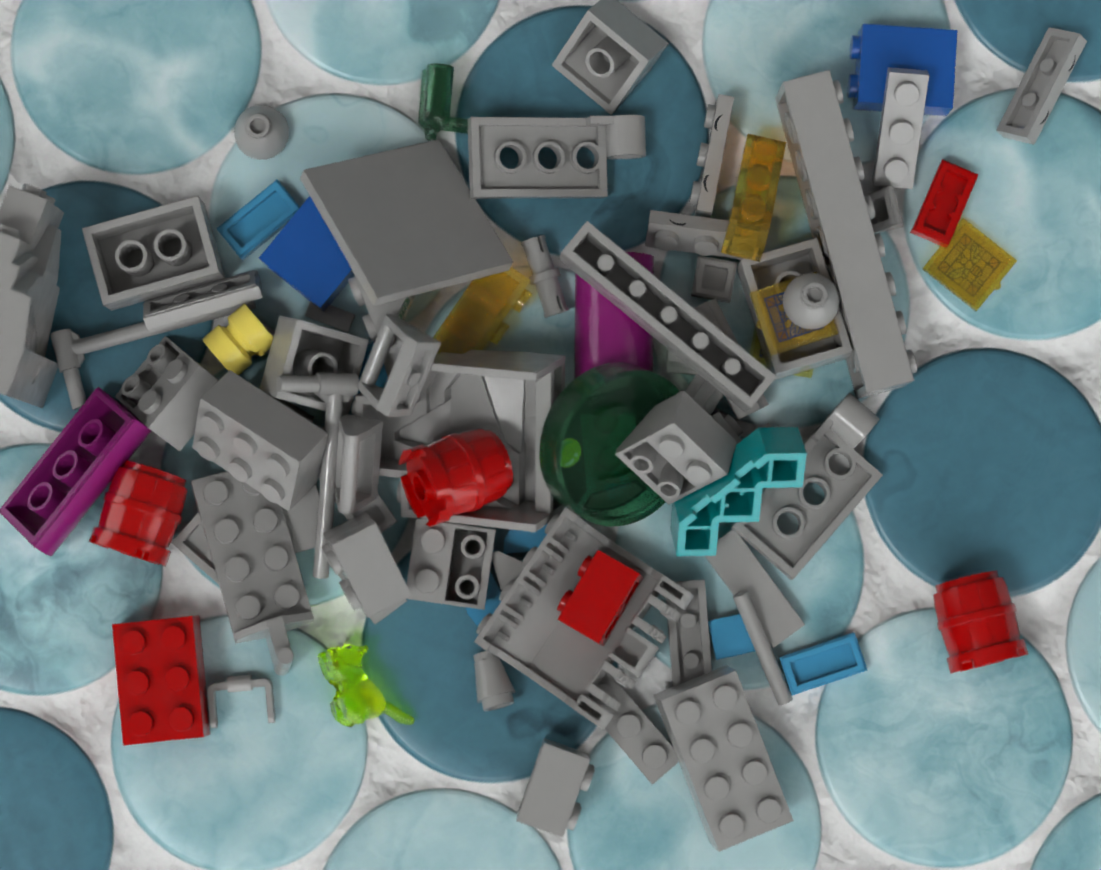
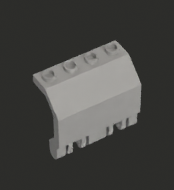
(556, 656)

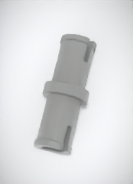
(544, 276)

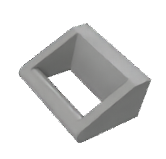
(408, 370)
(357, 462)

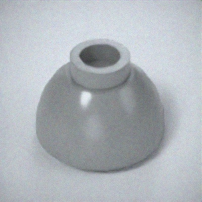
(261, 132)
(811, 301)

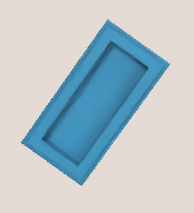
(259, 220)
(822, 663)

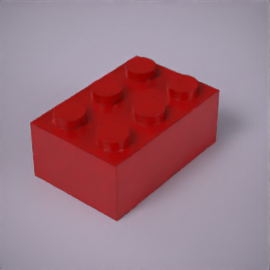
(161, 680)

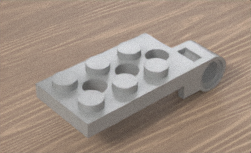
(604, 135)
(842, 493)

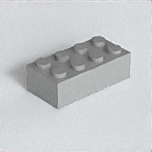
(723, 758)

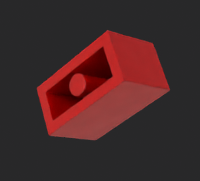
(599, 597)

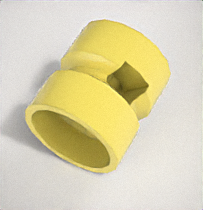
(239, 340)

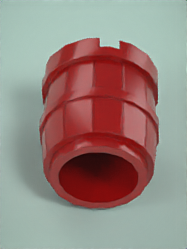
(456, 474)
(141, 512)
(977, 621)

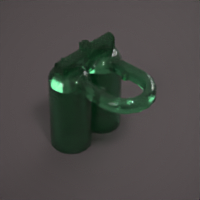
(436, 102)

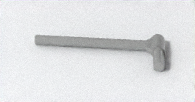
(71, 349)
(334, 390)

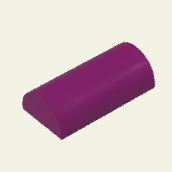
(606, 332)
(74, 471)

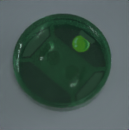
(582, 441)

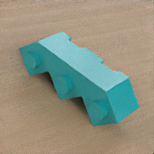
(762, 460)

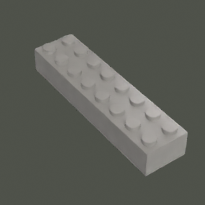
(842, 223)

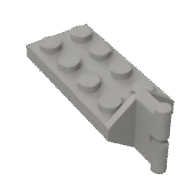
(253, 564)

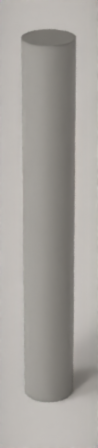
(762, 647)

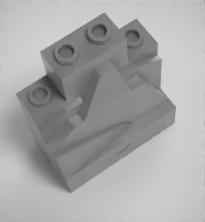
(28, 291)
(490, 392)

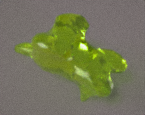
(356, 695)

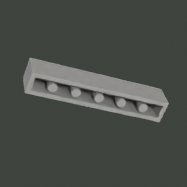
(666, 317)

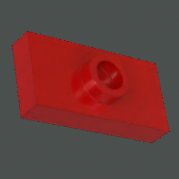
(944, 203)

